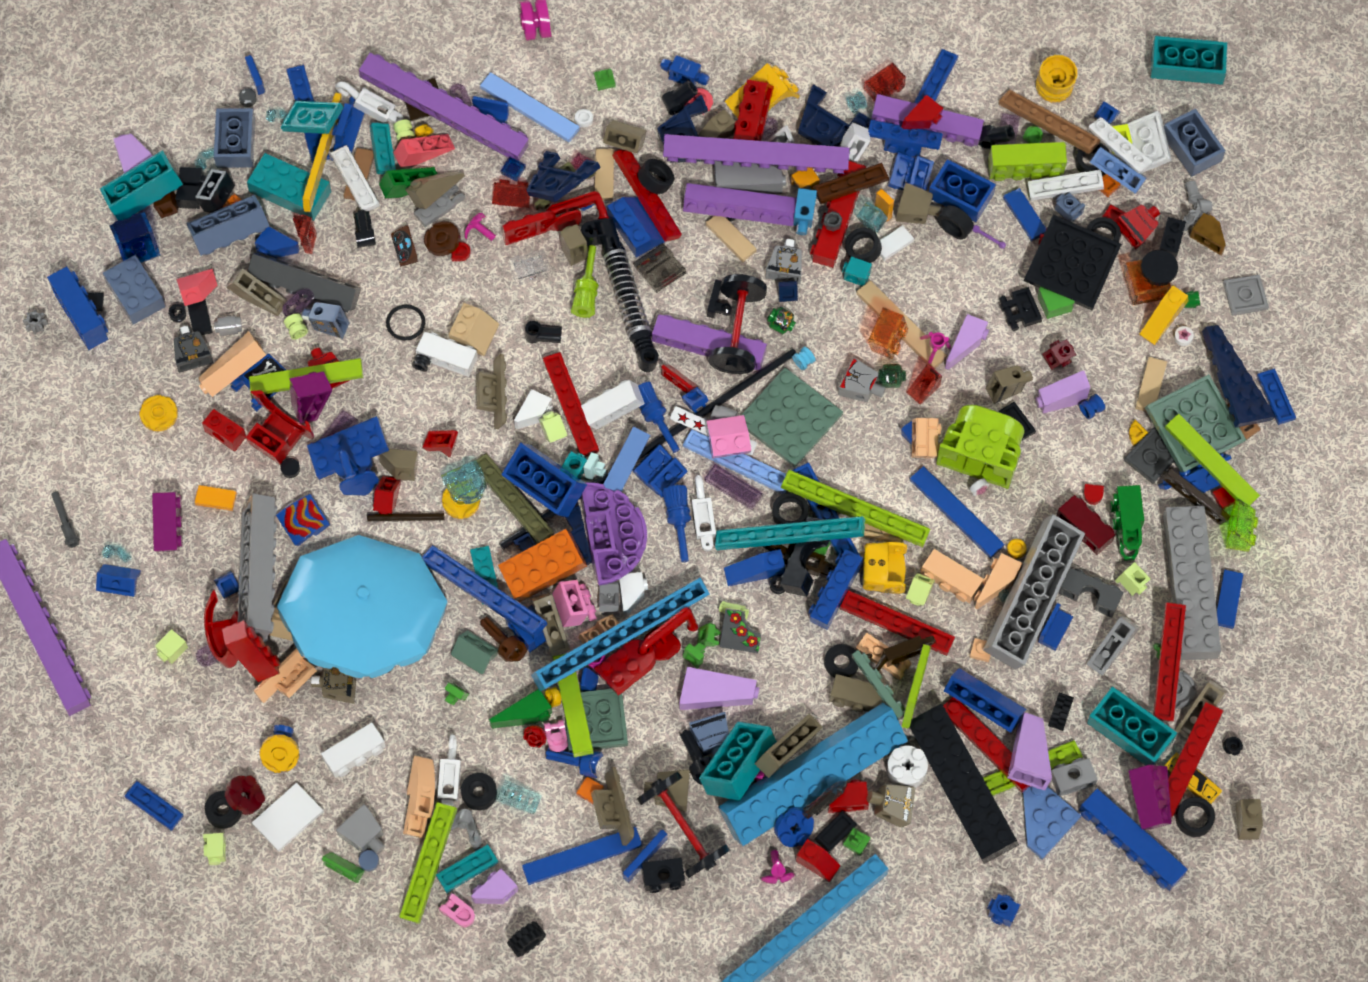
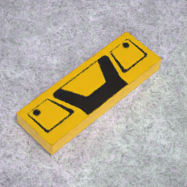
(1199, 784)

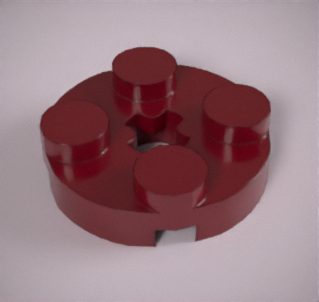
(250, 787)

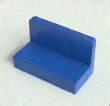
(497, 109)
(117, 580)
(1055, 628)

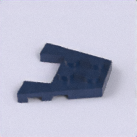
(682, 123)
(823, 127)
(555, 183)
(578, 532)

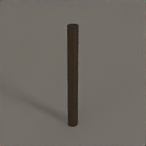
(406, 517)

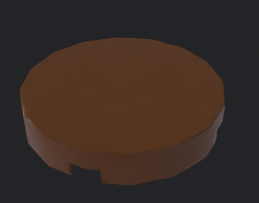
(442, 238)

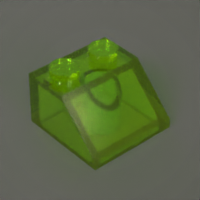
(1241, 527)

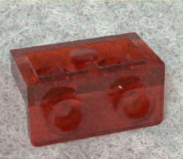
(511, 194)
(306, 232)

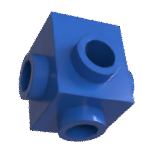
(1003, 910)

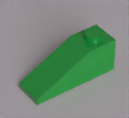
(397, 181)
(524, 712)

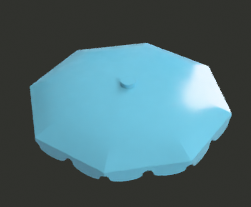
(362, 607)

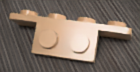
(293, 674)

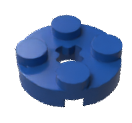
(800, 834)

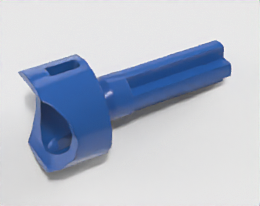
(586, 763)

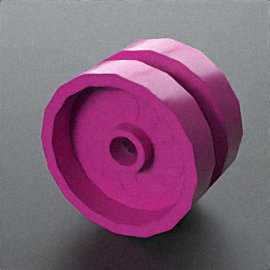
(535, 19)

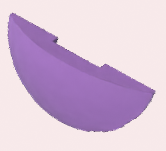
(613, 532)

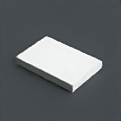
(1150, 139)
(287, 817)

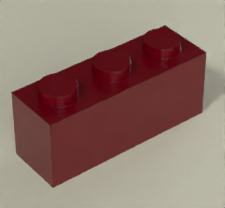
(1077, 514)

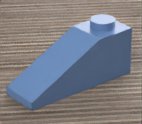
(1118, 170)

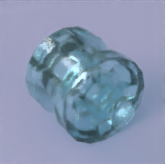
(856, 102)

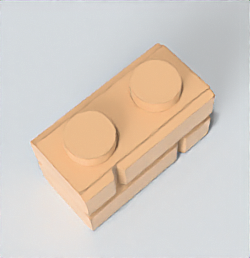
(925, 437)

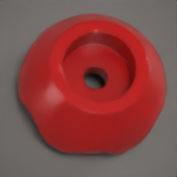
(535, 736)

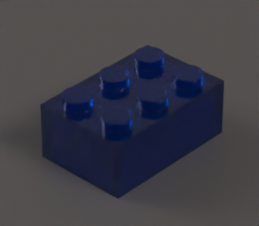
(135, 237)

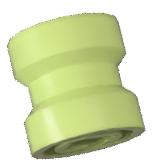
(403, 130)
(295, 326)

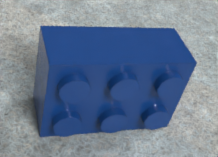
(962, 189)

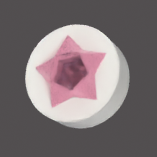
(1183, 336)
(979, 487)

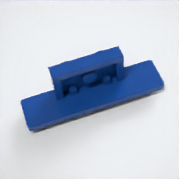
(348, 126)
(904, 140)
(1198, 477)

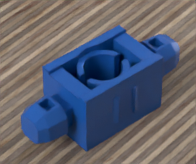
(684, 70)

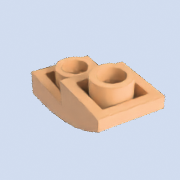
(600, 627)

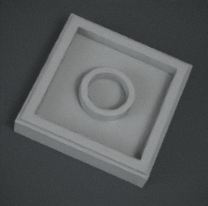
(1245, 295)

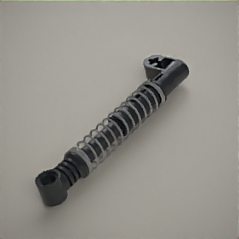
(616, 258)

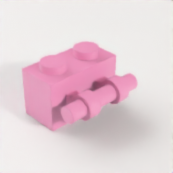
(573, 603)

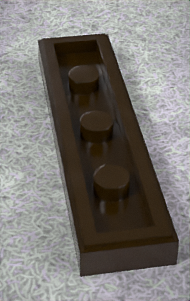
(1195, 496)

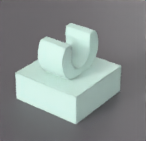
(593, 466)

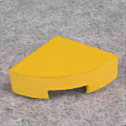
(423, 131)
(1136, 433)

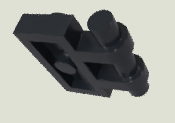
(1026, 308)

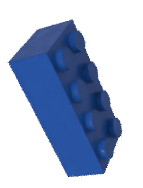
(78, 307)
(544, 479)

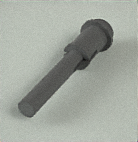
(67, 527)

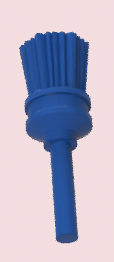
(654, 411)
(678, 514)

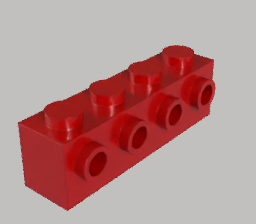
(753, 110)
(251, 651)

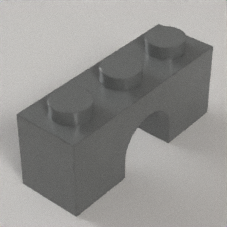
(1078, 583)

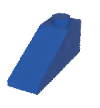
(755, 568)

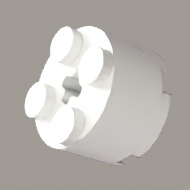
(910, 757)

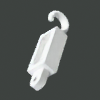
(369, 102)
(703, 513)
(449, 774)

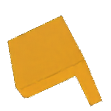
(805, 178)

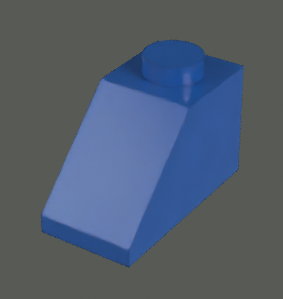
(275, 244)

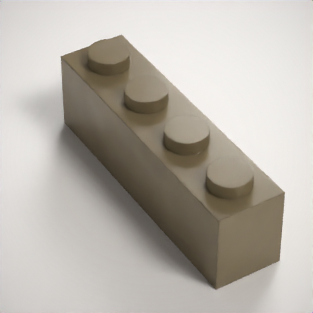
(788, 745)

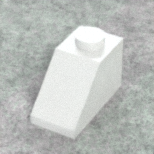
(857, 139)
(533, 409)
(632, 591)

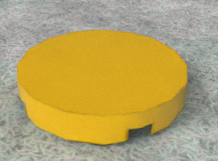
(158, 413)
(458, 509)
(279, 753)

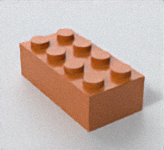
(542, 565)

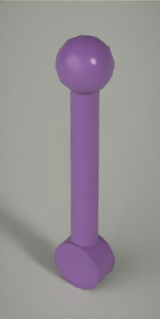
(976, 229)

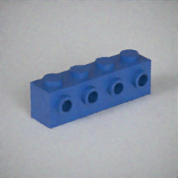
(836, 589)
(984, 700)

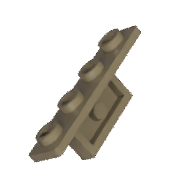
(491, 391)
(611, 807)

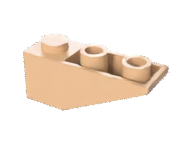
(1002, 577)

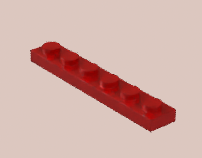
(649, 200)
(570, 404)
(895, 621)
(1169, 661)
(981, 738)
(1192, 753)

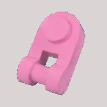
(556, 741)
(463, 916)

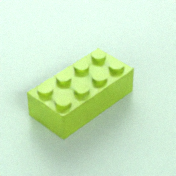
(1027, 161)

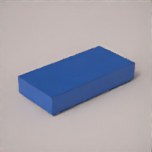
(254, 75)

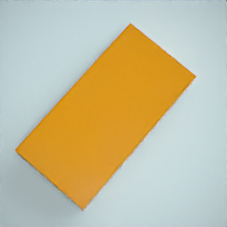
(885, 203)
(215, 498)

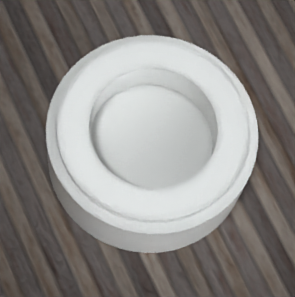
(583, 118)

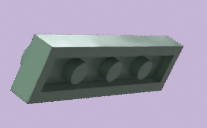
(874, 678)

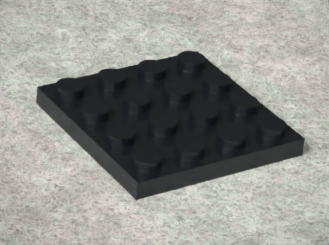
(1072, 262)

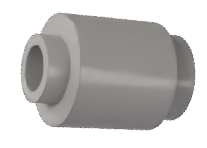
(228, 325)
(722, 412)

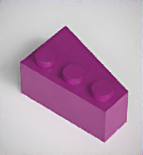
(309, 395)
(167, 521)
(1151, 795)

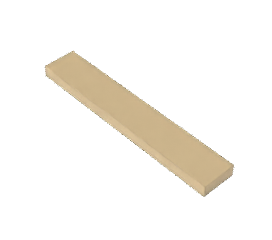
(877, 300)

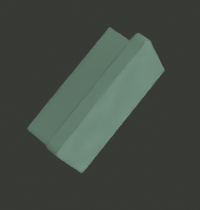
(474, 651)

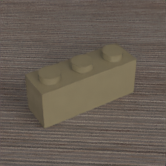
(854, 694)

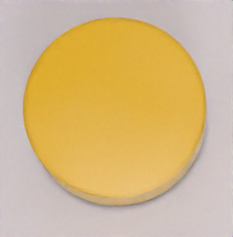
(1016, 548)
(553, 696)

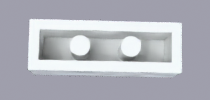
(447, 353)
(612, 404)
(353, 750)

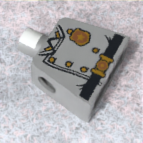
(785, 263)

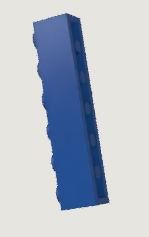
(1133, 840)

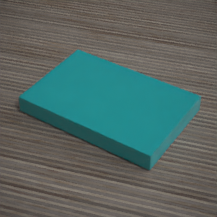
(312, 117)

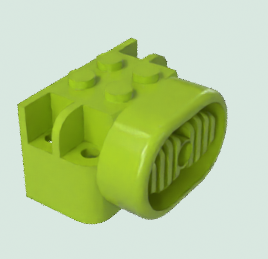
(982, 445)

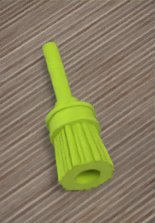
(586, 289)

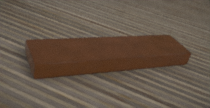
(851, 183)

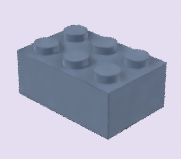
(234, 138)
(1193, 142)
(134, 289)

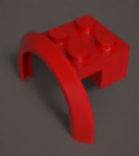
(278, 432)
(215, 634)

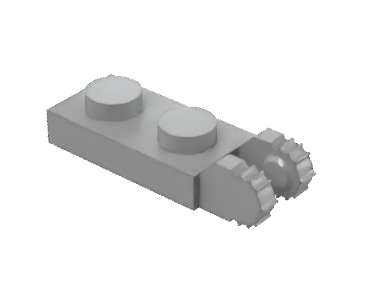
(439, 207)

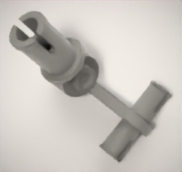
(1200, 204)
(465, 821)

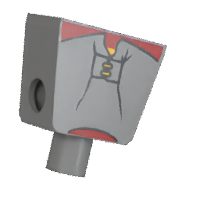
(860, 382)

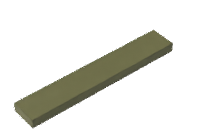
(514, 500)

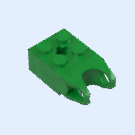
(1128, 519)

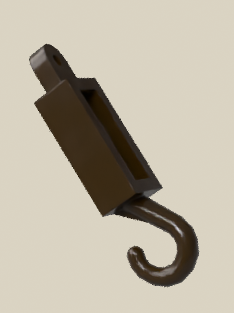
(823, 566)
(902, 651)

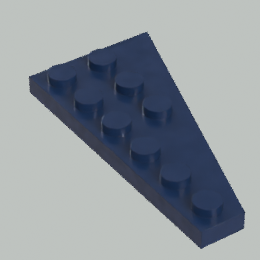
(1236, 383)

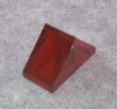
(925, 384)

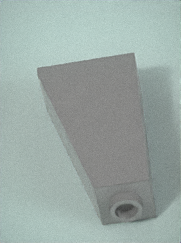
(749, 178)

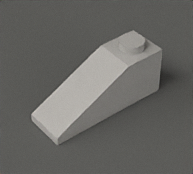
(1113, 645)

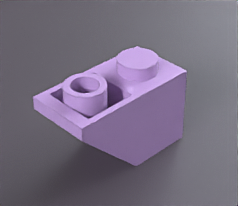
(496, 890)

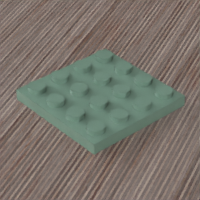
(1205, 411)
(790, 417)

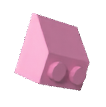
(728, 436)

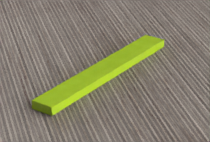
(855, 507)

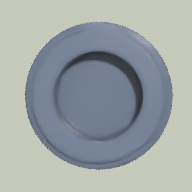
(368, 860)

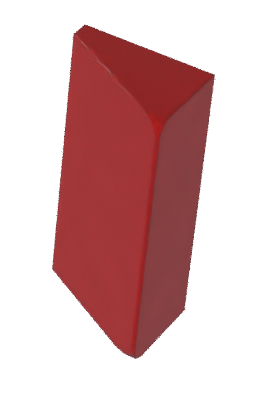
(677, 378)

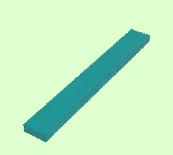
(790, 533)

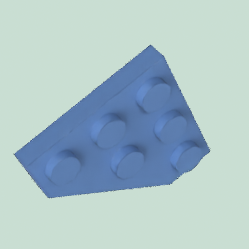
(1046, 819)

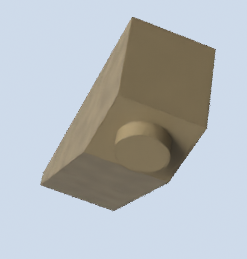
(430, 188)
(256, 292)
(553, 632)
(1211, 694)

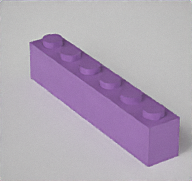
(952, 125)
(739, 204)
(701, 338)

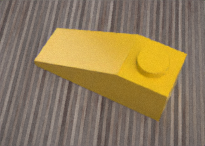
(1164, 315)

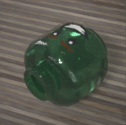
(892, 375)

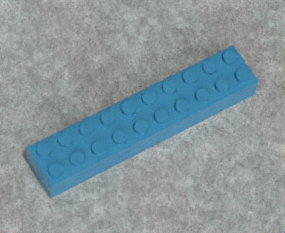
(813, 773)

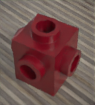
(1059, 354)

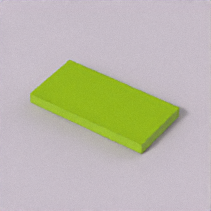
(911, 703)

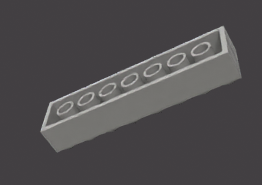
(257, 564)
(1192, 580)
(1034, 592)

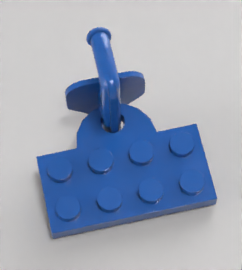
(348, 452)

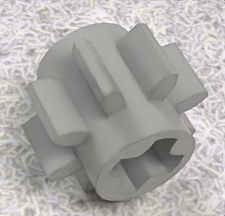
(38, 318)

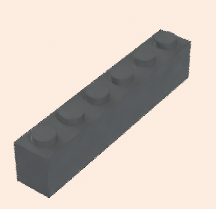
(295, 278)

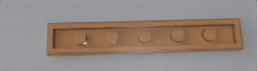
(1049, 121)

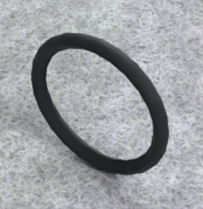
(402, 307)

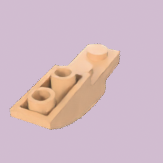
(422, 793)

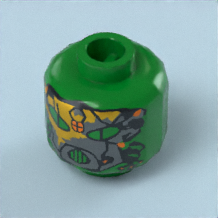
(781, 320)

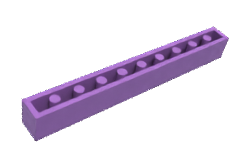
(443, 107)
(756, 152)
(41, 632)

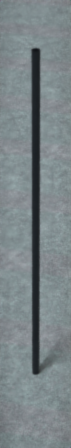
(677, 429)

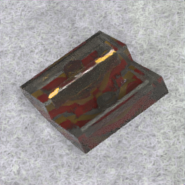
(659, 267)
(825, 799)

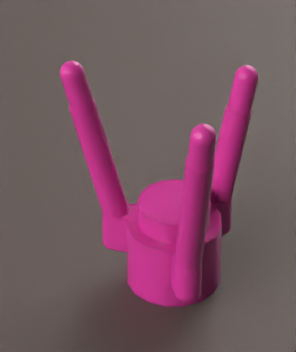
(936, 342)

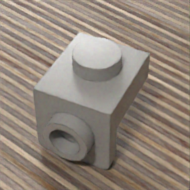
(609, 597)

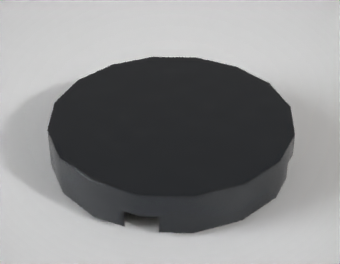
(1159, 267)

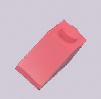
(197, 286)

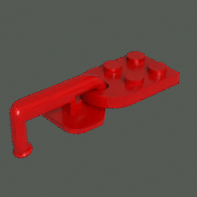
(546, 221)
(639, 656)

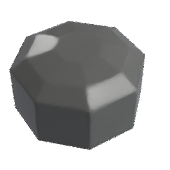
(247, 97)
(832, 221)

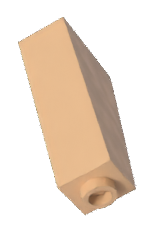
(231, 364)

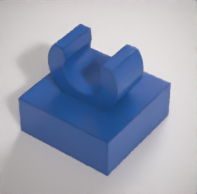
(695, 399)

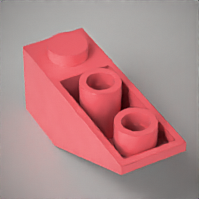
(418, 150)

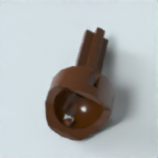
(508, 646)

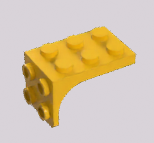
(774, 77)

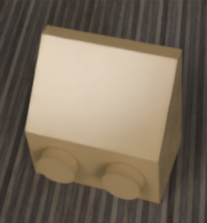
(473, 328)

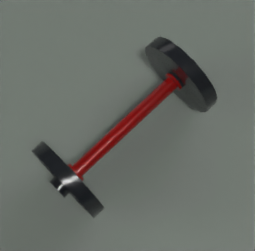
(742, 289)
(659, 788)

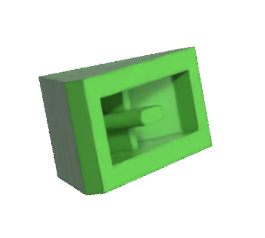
(1053, 303)

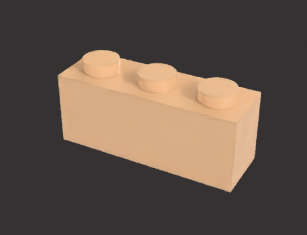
(952, 576)

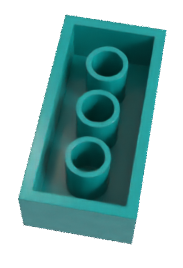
(1188, 60)
(286, 185)
(141, 186)
(1131, 727)
(734, 763)

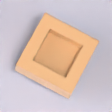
(977, 650)

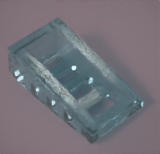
(516, 803)

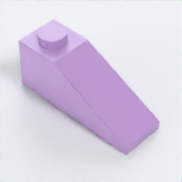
(968, 339)

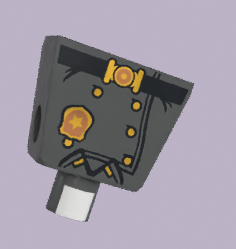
(190, 350)

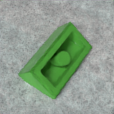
(343, 867)

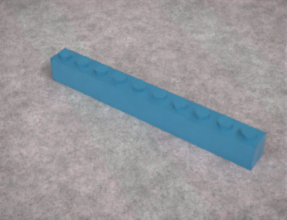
(619, 634)
(811, 922)

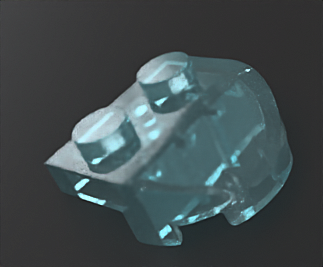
(465, 483)

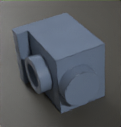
(1071, 211)

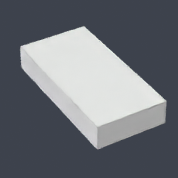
(895, 242)

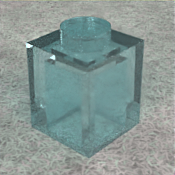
(872, 217)

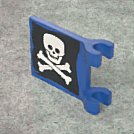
(263, 366)

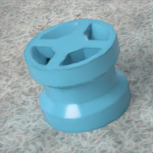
(803, 358)

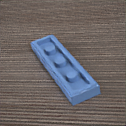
(626, 460)

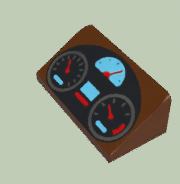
(404, 246)

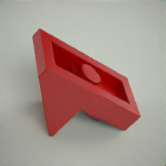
(441, 441)

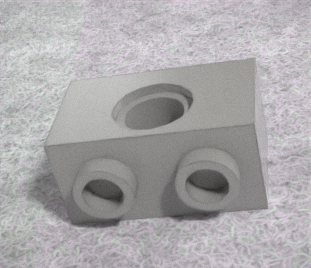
(1065, 785)

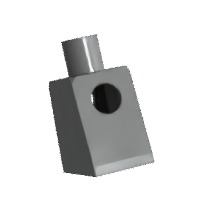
(362, 831)

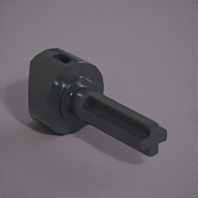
(699, 762)

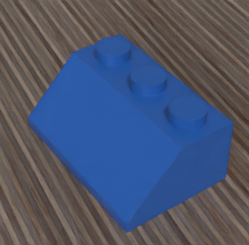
(634, 225)

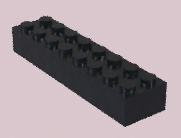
(963, 783)

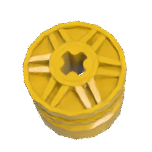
(1058, 70)

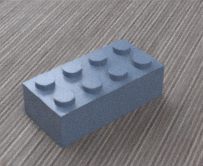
(228, 225)

